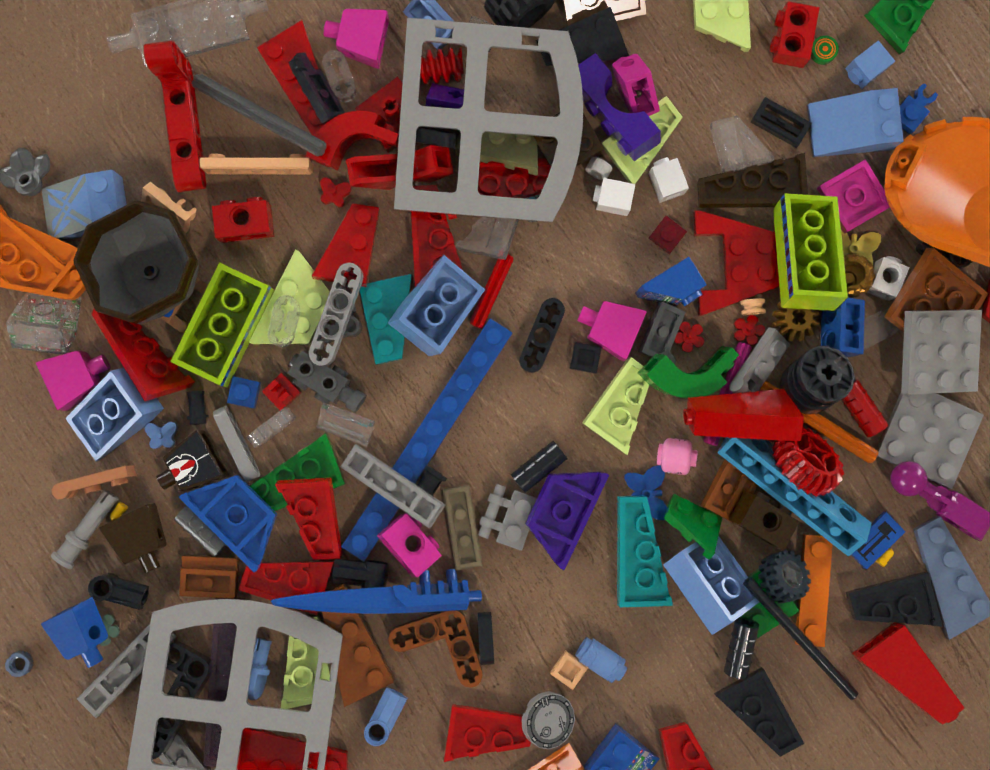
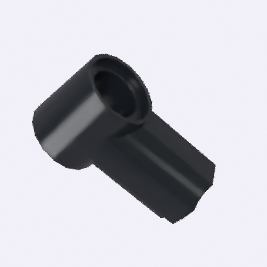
(357, 573)
(120, 591)

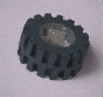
(784, 576)

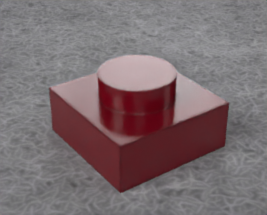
(667, 234)

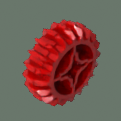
(809, 463)

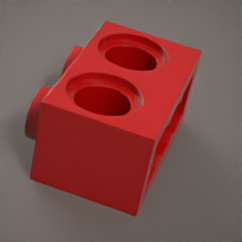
(799, 36)

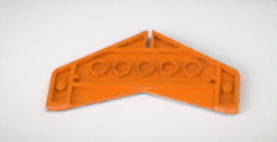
(37, 261)

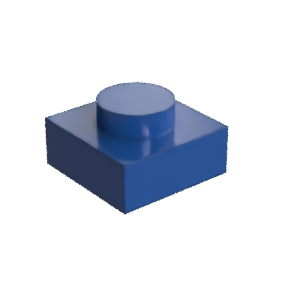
(244, 392)

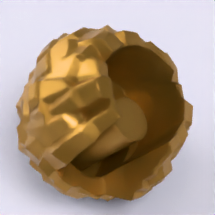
(858, 274)

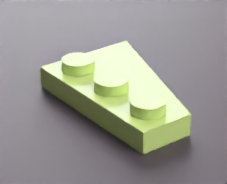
(666, 121)
(618, 407)

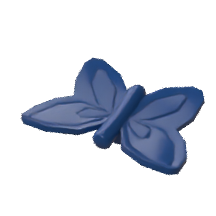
(645, 486)

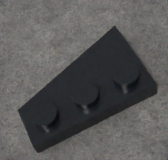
(898, 601)

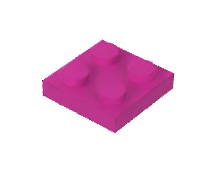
(858, 195)

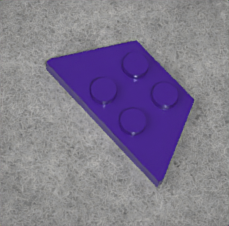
(564, 511)

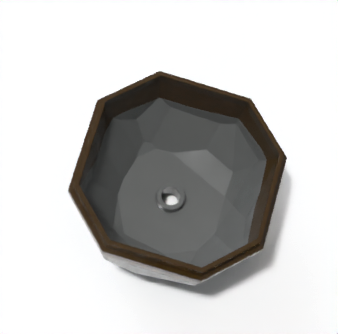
(122, 250)

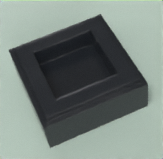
(585, 358)

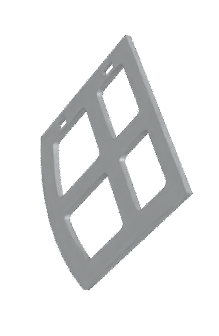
(474, 120)
(234, 712)

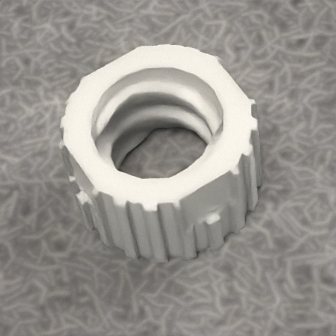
(598, 168)

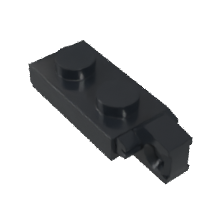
(315, 88)

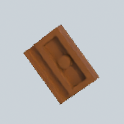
(727, 490)
(209, 576)

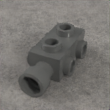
(317, 377)

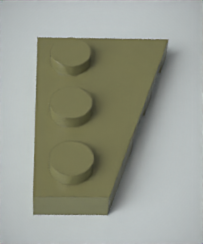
(508, 149)

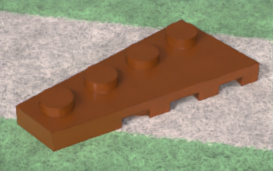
(360, 663)

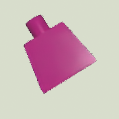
(360, 34)
(634, 75)
(613, 327)
(71, 377)

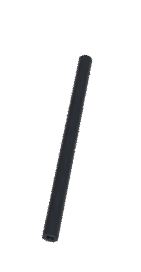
(800, 638)

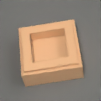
(568, 670)

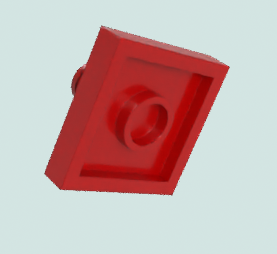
(387, 104)

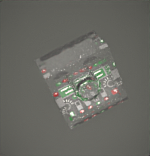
(44, 323)

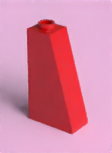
(745, 415)
(907, 669)

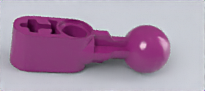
(954, 508)

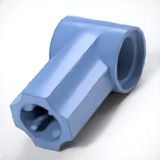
(385, 715)

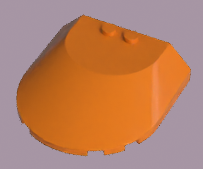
(942, 186)

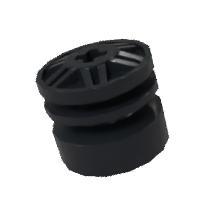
(818, 379)

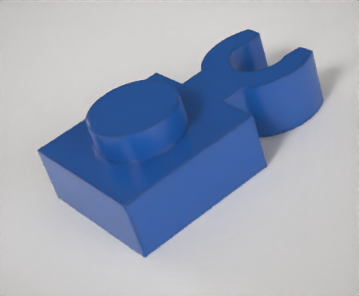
(913, 109)

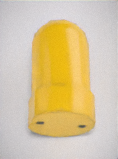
(118, 511)
(885, 557)

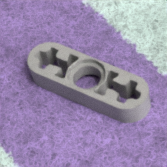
(236, 443)

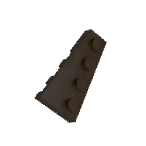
(754, 185)

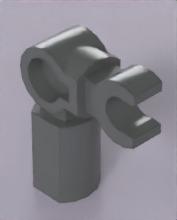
(354, 325)

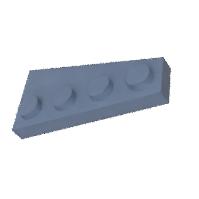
(955, 586)

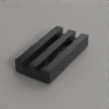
(777, 132)

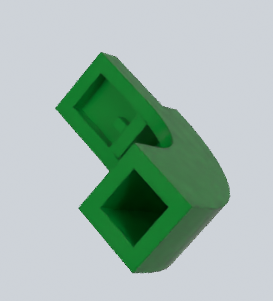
(670, 380)

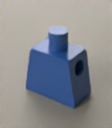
(78, 632)

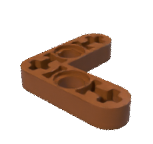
(442, 631)

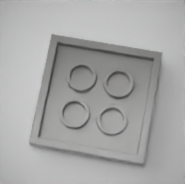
(941, 351)
(930, 433)

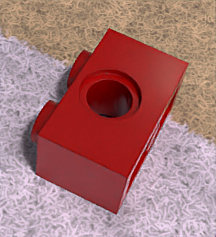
(257, 227)

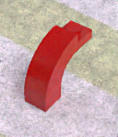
(349, 128)

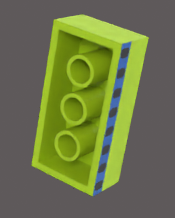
(809, 252)
(222, 325)

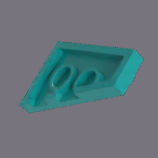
(380, 302)

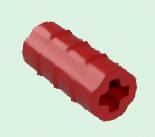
(864, 410)

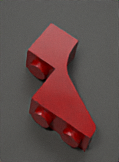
(380, 170)

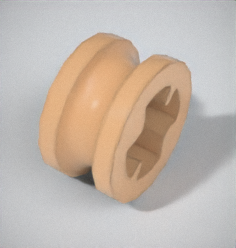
(753, 306)

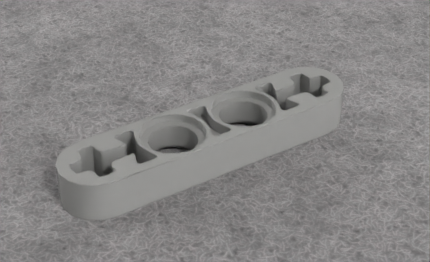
(332, 313)

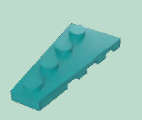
(639, 565)

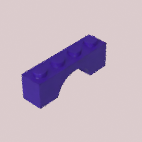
(633, 131)

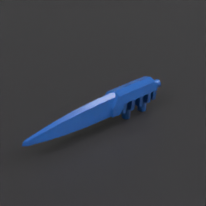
(387, 600)

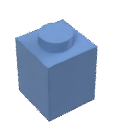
(869, 65)

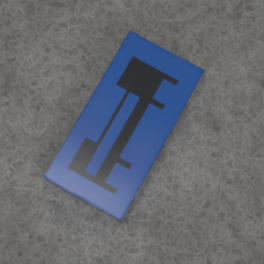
(882, 536)

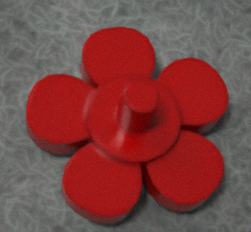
(748, 329)
(689, 336)

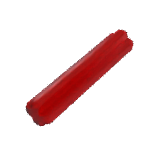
(491, 292)

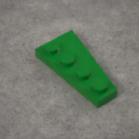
(898, 20)
(313, 461)

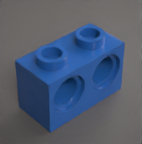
(844, 327)

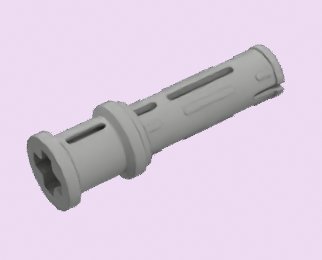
(78, 539)

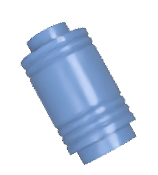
(601, 660)

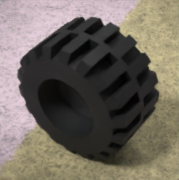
(517, 12)

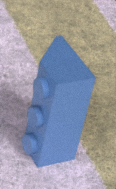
(712, 585)

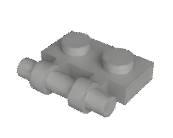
(513, 528)

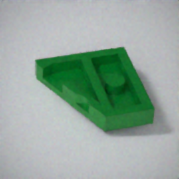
(694, 523)

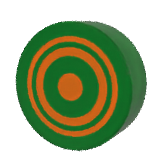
(824, 50)

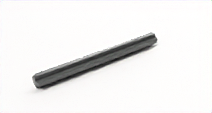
(259, 115)

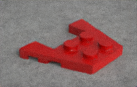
(748, 260)

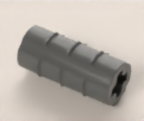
(200, 531)

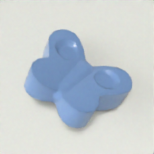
(161, 435)

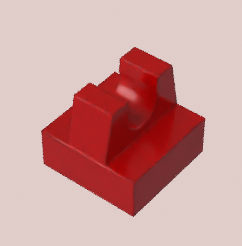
(281, 391)

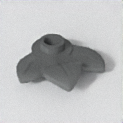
(25, 172)

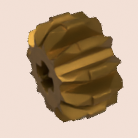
(796, 330)

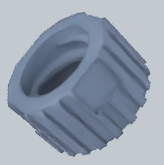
(10, 664)

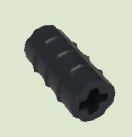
(539, 466)
(741, 648)

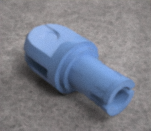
(259, 669)

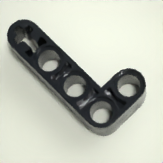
(185, 678)

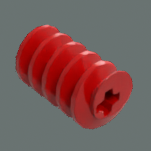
(442, 66)

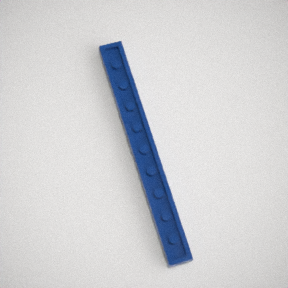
(430, 434)

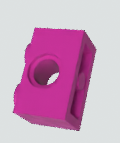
(394, 539)

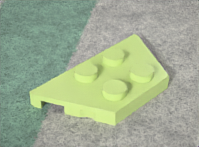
(724, 20)
(310, 294)

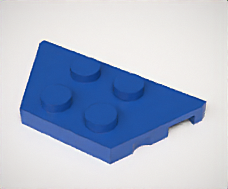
(235, 517)

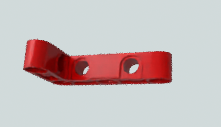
(182, 120)

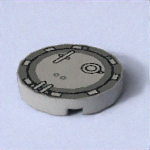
(548, 720)

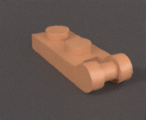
(93, 482)

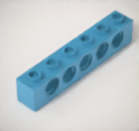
(825, 514)

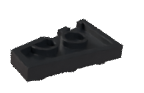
(594, 35)
(762, 711)

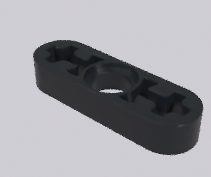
(555, 320)

